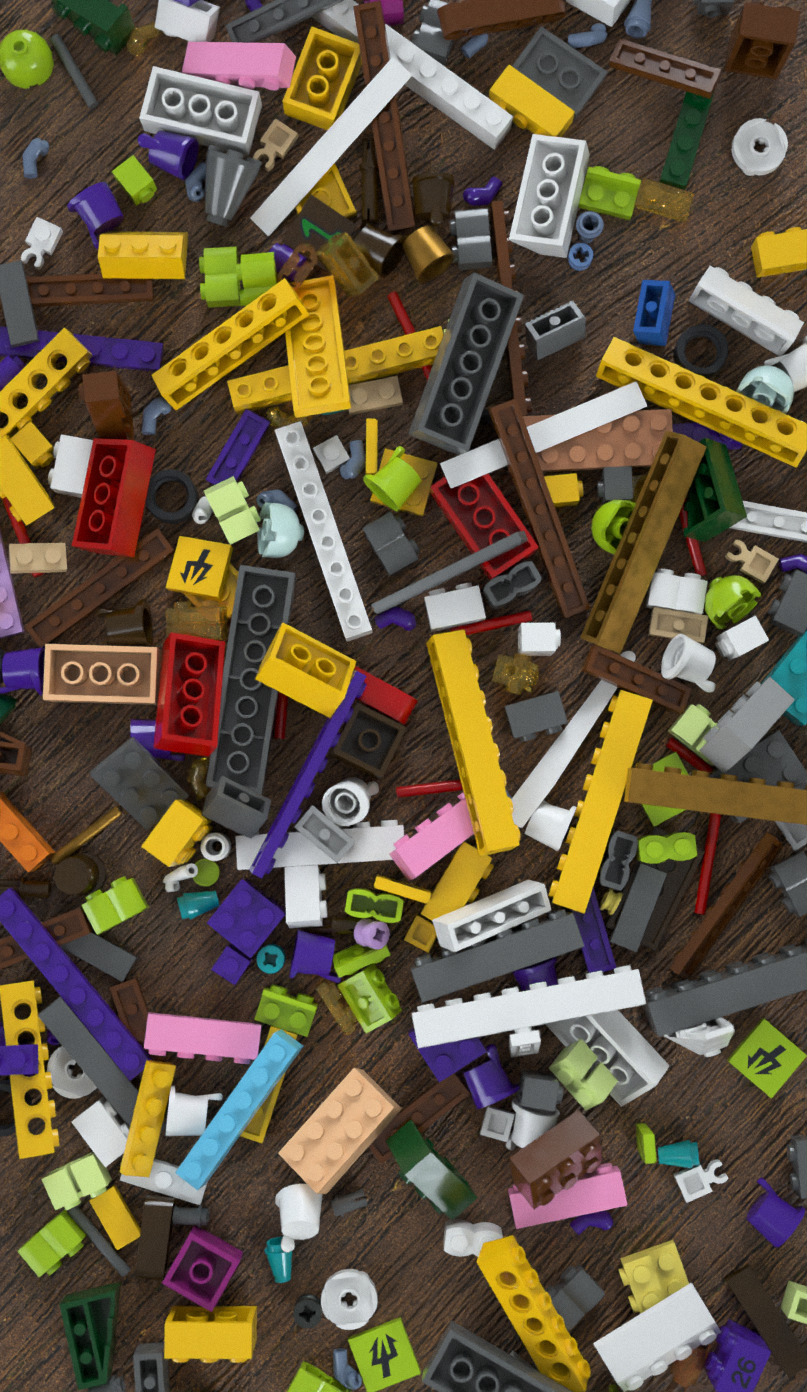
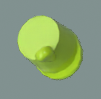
(394, 481)

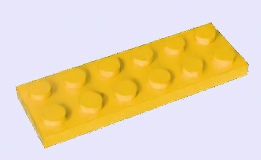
(317, 352)

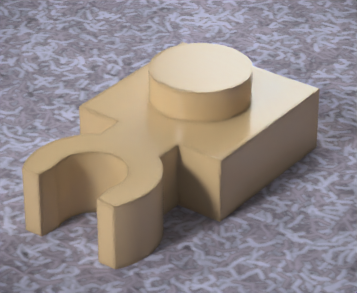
(276, 141)
(756, 562)

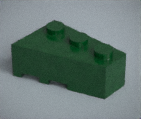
(99, 19)
(713, 495)
(430, 1172)
(91, 1332)

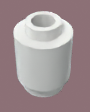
(207, 846)

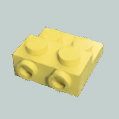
(653, 1275)

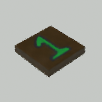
(316, 226)

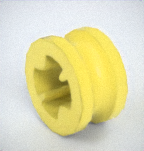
(610, 901)

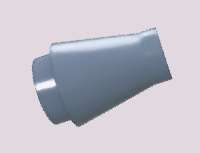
(639, 19)
(589, 226)

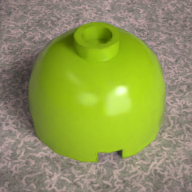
(25, 58)
(610, 523)
(730, 599)

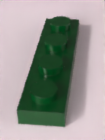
(685, 140)

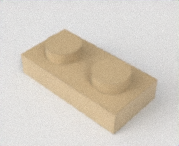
(375, 395)
(37, 558)
(669, 623)

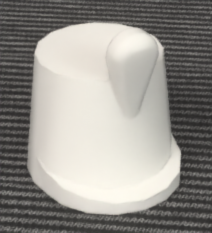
(794, 365)
(688, 661)
(348, 801)
(549, 824)
(188, 1113)
(530, 1124)
(298, 1213)

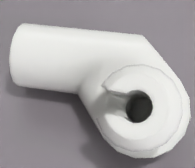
(181, 873)

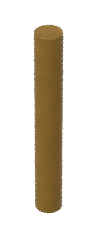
(86, 835)

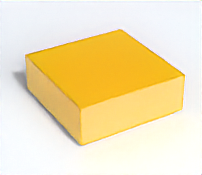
(421, 934)

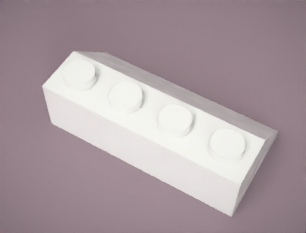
(550, 194)
(746, 311)
(619, 1049)
(657, 1338)

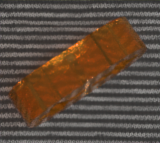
(291, 263)

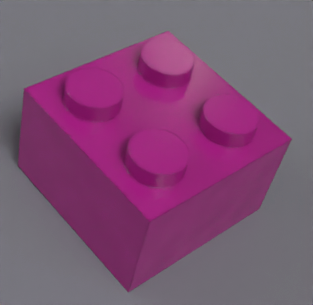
(203, 1268)

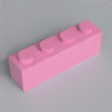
(241, 63)
(433, 839)
(202, 1036)
(590, 1194)

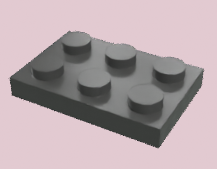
(560, 70)
(139, 783)

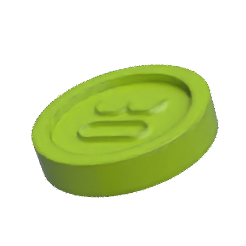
(207, 872)

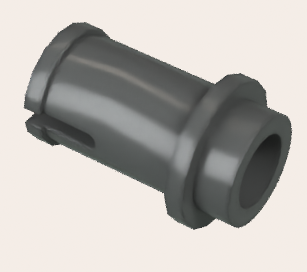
(346, 1203)
(191, 1216)
(116, 1384)

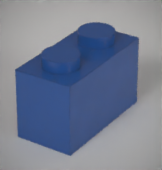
(654, 312)

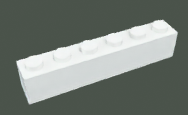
(370, 845)

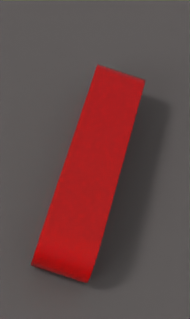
(386, 698)

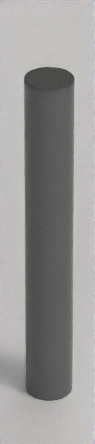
(74, 71)
(99, 1241)

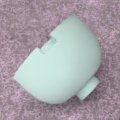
(768, 386)
(279, 530)

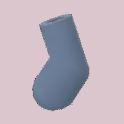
(595, 36)
(474, 45)
(31, 154)
(194, 183)
(150, 414)
(356, 462)
(275, 496)
(343, 1372)

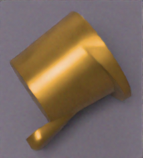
(427, 254)

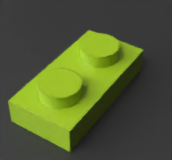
(356, 957)

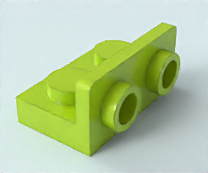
(609, 192)
(370, 998)
(286, 1010)

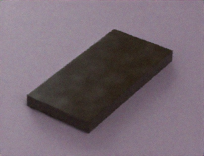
(674, 886)

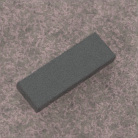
(17, 304)
(638, 907)
(102, 954)

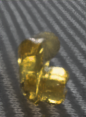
(140, 36)
(280, 419)
(196, 776)

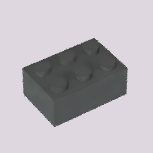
(767, 760)

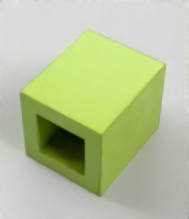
(135, 181)

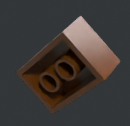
(762, 40)
(556, 1160)

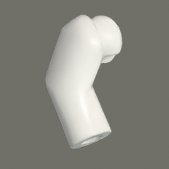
(202, 511)

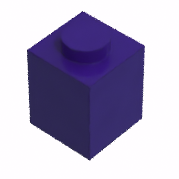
(232, 964)

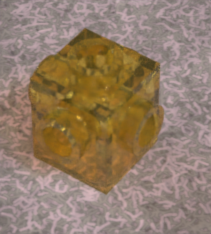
(516, 673)

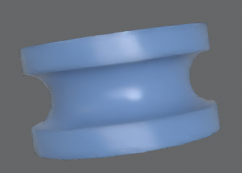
(585, 250)

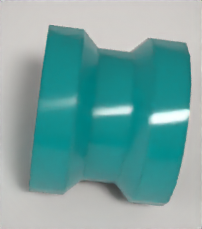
(274, 955)

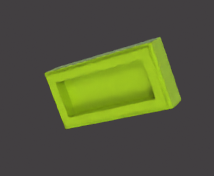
(645, 1143)

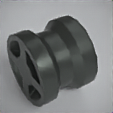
(307, 1303)

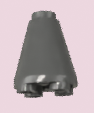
(227, 183)

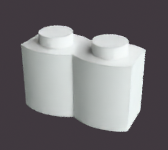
(676, 592)
(464, 1238)

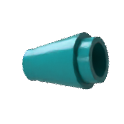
(197, 903)
(679, 1154)
(279, 1260)

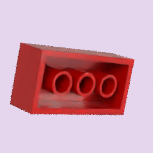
(113, 497)
(483, 518)
(189, 695)

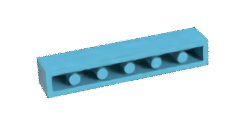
(239, 1109)

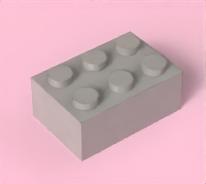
(746, 725)

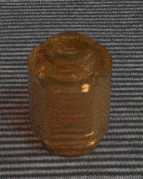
(689, 1369)

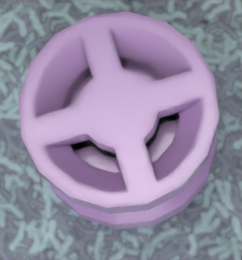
(371, 933)

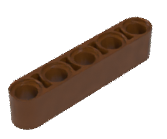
(489, 16)

